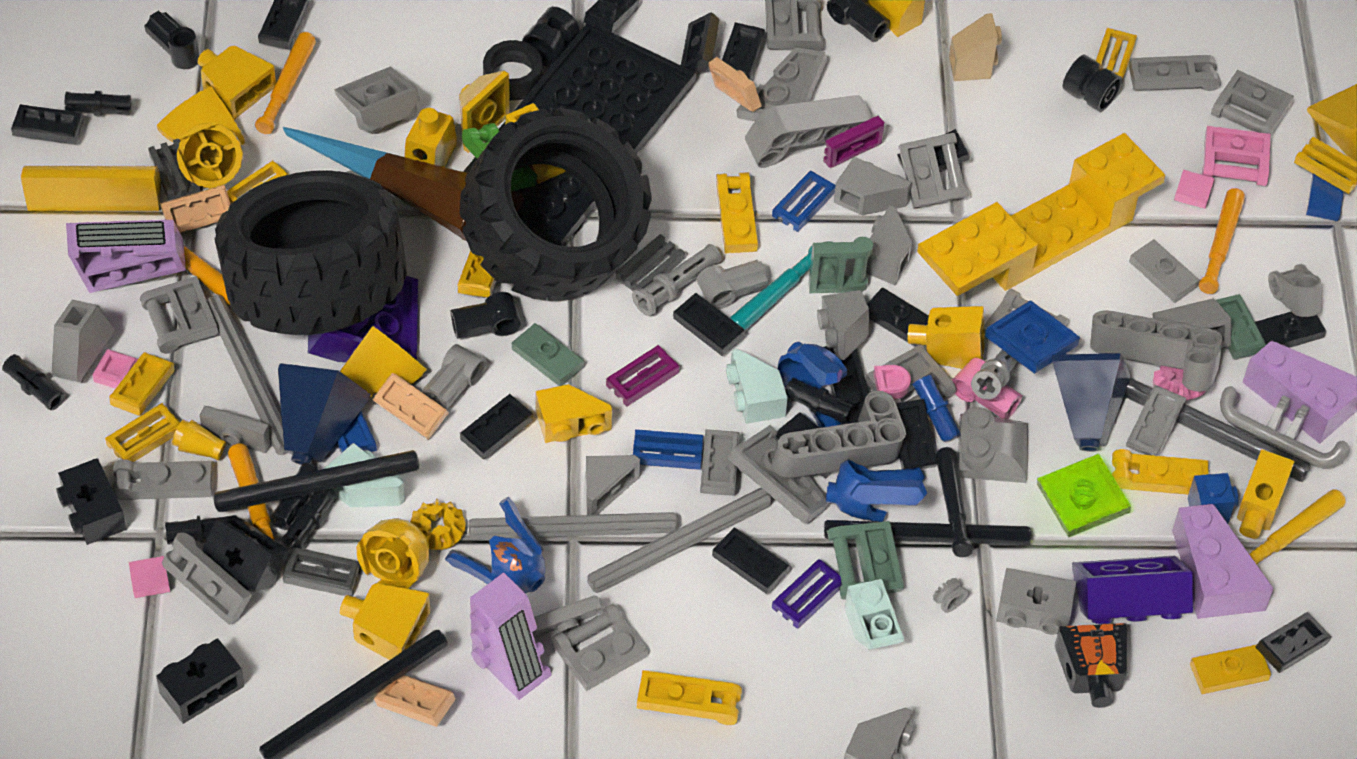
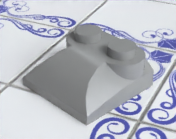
(379, 99)
(991, 447)

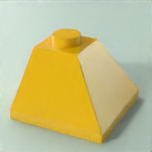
(484, 101)

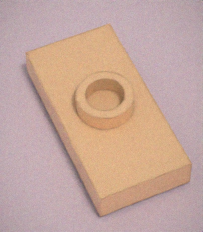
(734, 84)
(197, 208)
(410, 406)
(416, 699)

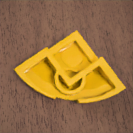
(197, 110)
(379, 358)

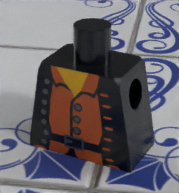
(1094, 659)

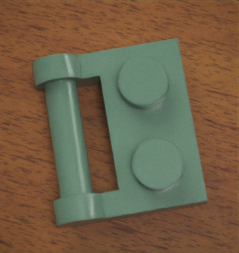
(829, 265)
(875, 553)

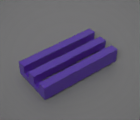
(790, 612)

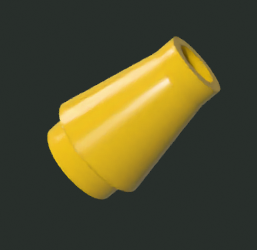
(197, 440)

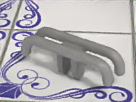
(1284, 442)

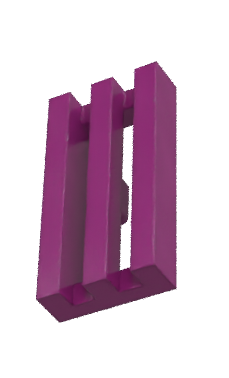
(853, 141)
(646, 379)

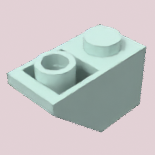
(758, 388)
(372, 493)
(872, 615)

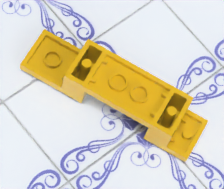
(1018, 246)

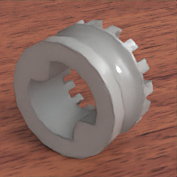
(950, 595)

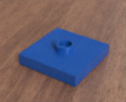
(1032, 336)

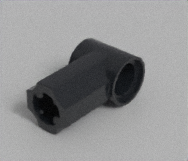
(860, 16)
(174, 39)
(495, 315)

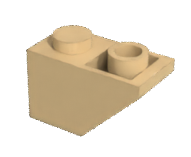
(975, 50)

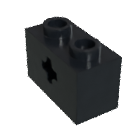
(91, 501)
(245, 553)
(200, 680)

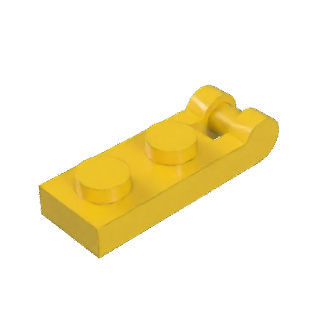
(736, 213)
(1156, 472)
(689, 696)

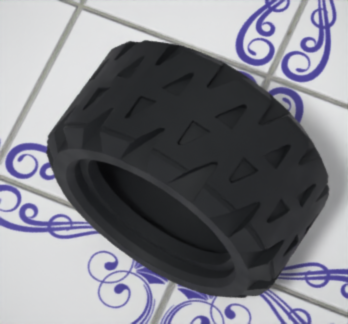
(594, 157)
(311, 252)

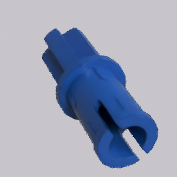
(936, 408)

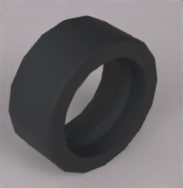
(515, 52)

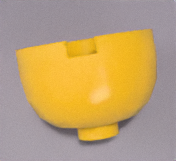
(209, 155)
(394, 552)

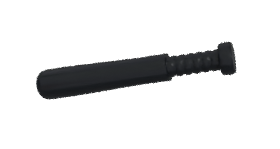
(952, 491)

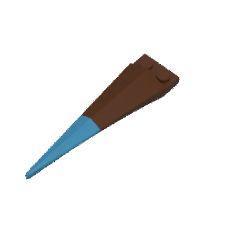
(420, 184)

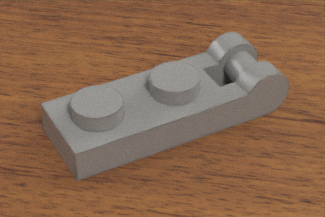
(1174, 72)
(162, 480)
(206, 579)

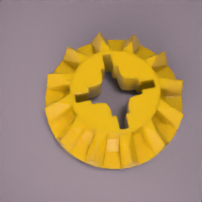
(441, 536)

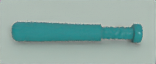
(771, 294)

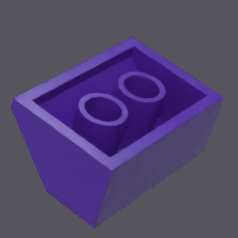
(1133, 588)

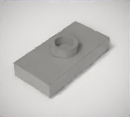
(1164, 270)
(1155, 421)
(236, 428)
(718, 471)
(566, 617)

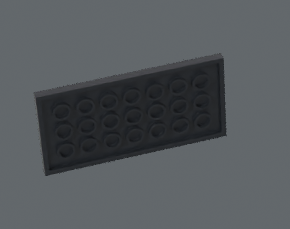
(606, 81)

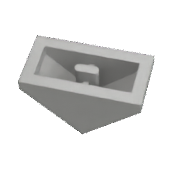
(608, 478)

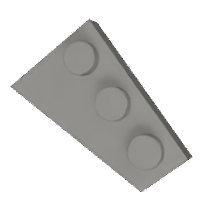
(791, 83)
(796, 494)

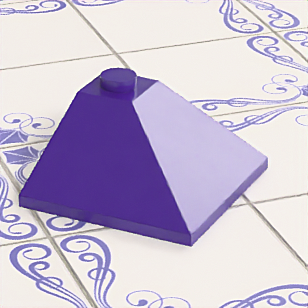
(396, 320)

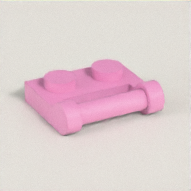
(1237, 147)

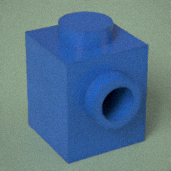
(1214, 490)

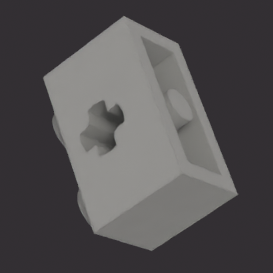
(1035, 601)

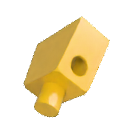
(237, 77)
(431, 135)
(951, 335)
(1264, 493)
(387, 618)

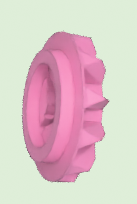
(1171, 379)

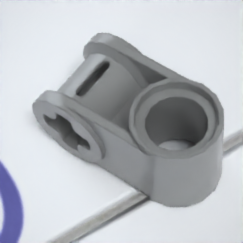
(1297, 290)

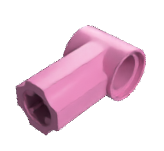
(1002, 405)

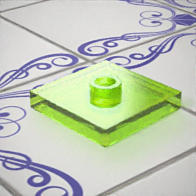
(1083, 495)

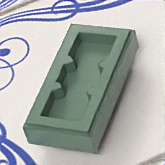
(1244, 333)
(547, 354)

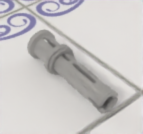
(667, 285)
(988, 370)

